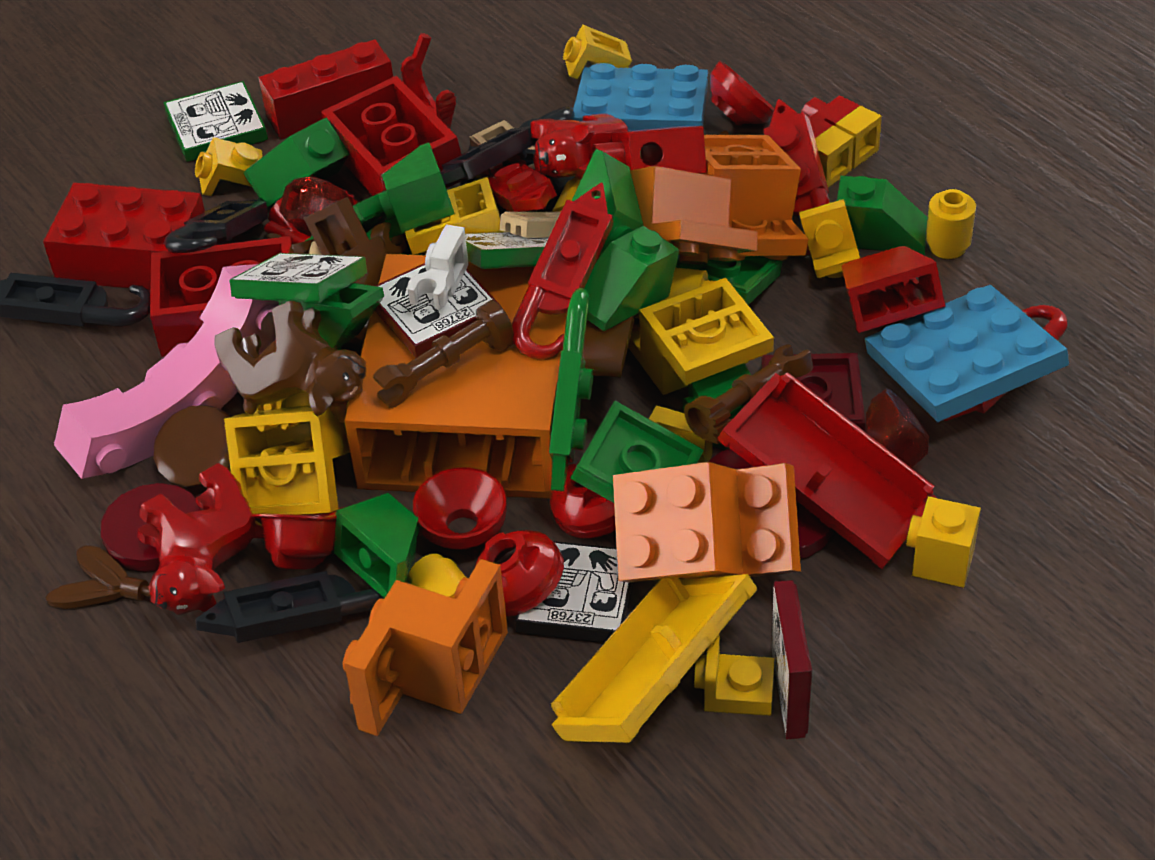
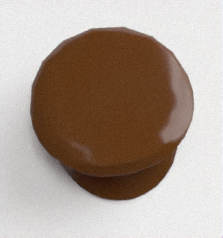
(190, 444)

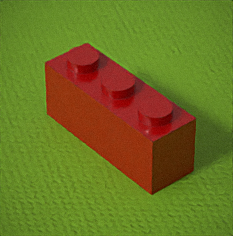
(300, 92)

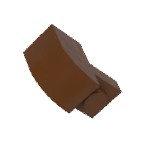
(342, 234)

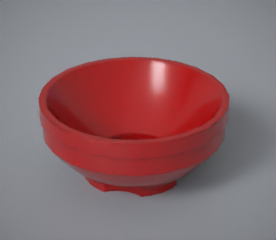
(737, 97)
(457, 495)
(582, 511)
(530, 571)

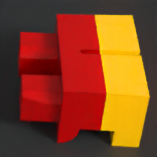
(843, 134)

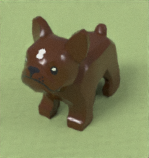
(291, 364)

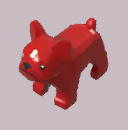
(567, 145)
(196, 541)

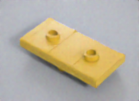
(647, 657)

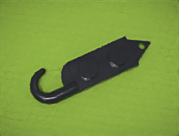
(503, 149)
(217, 226)
(66, 301)
(285, 606)

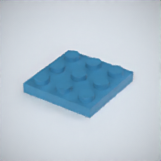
(644, 95)
(966, 352)

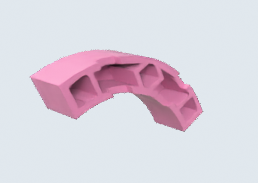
(122, 427)

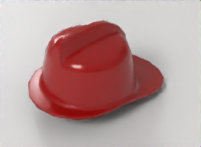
(298, 539)

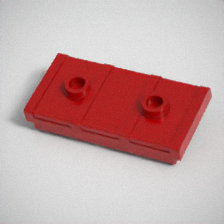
(837, 466)

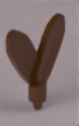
(108, 582)

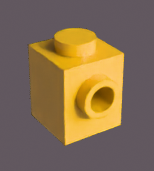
(944, 541)

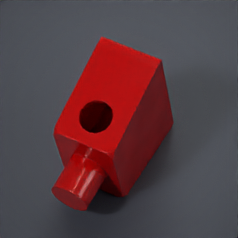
(666, 147)
(886, 289)

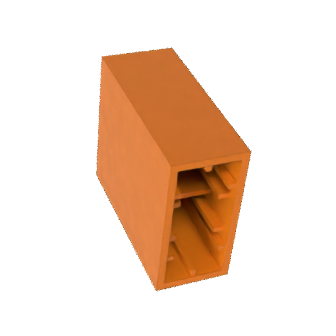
(478, 414)

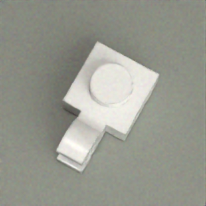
(444, 267)

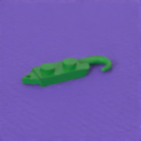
(573, 385)

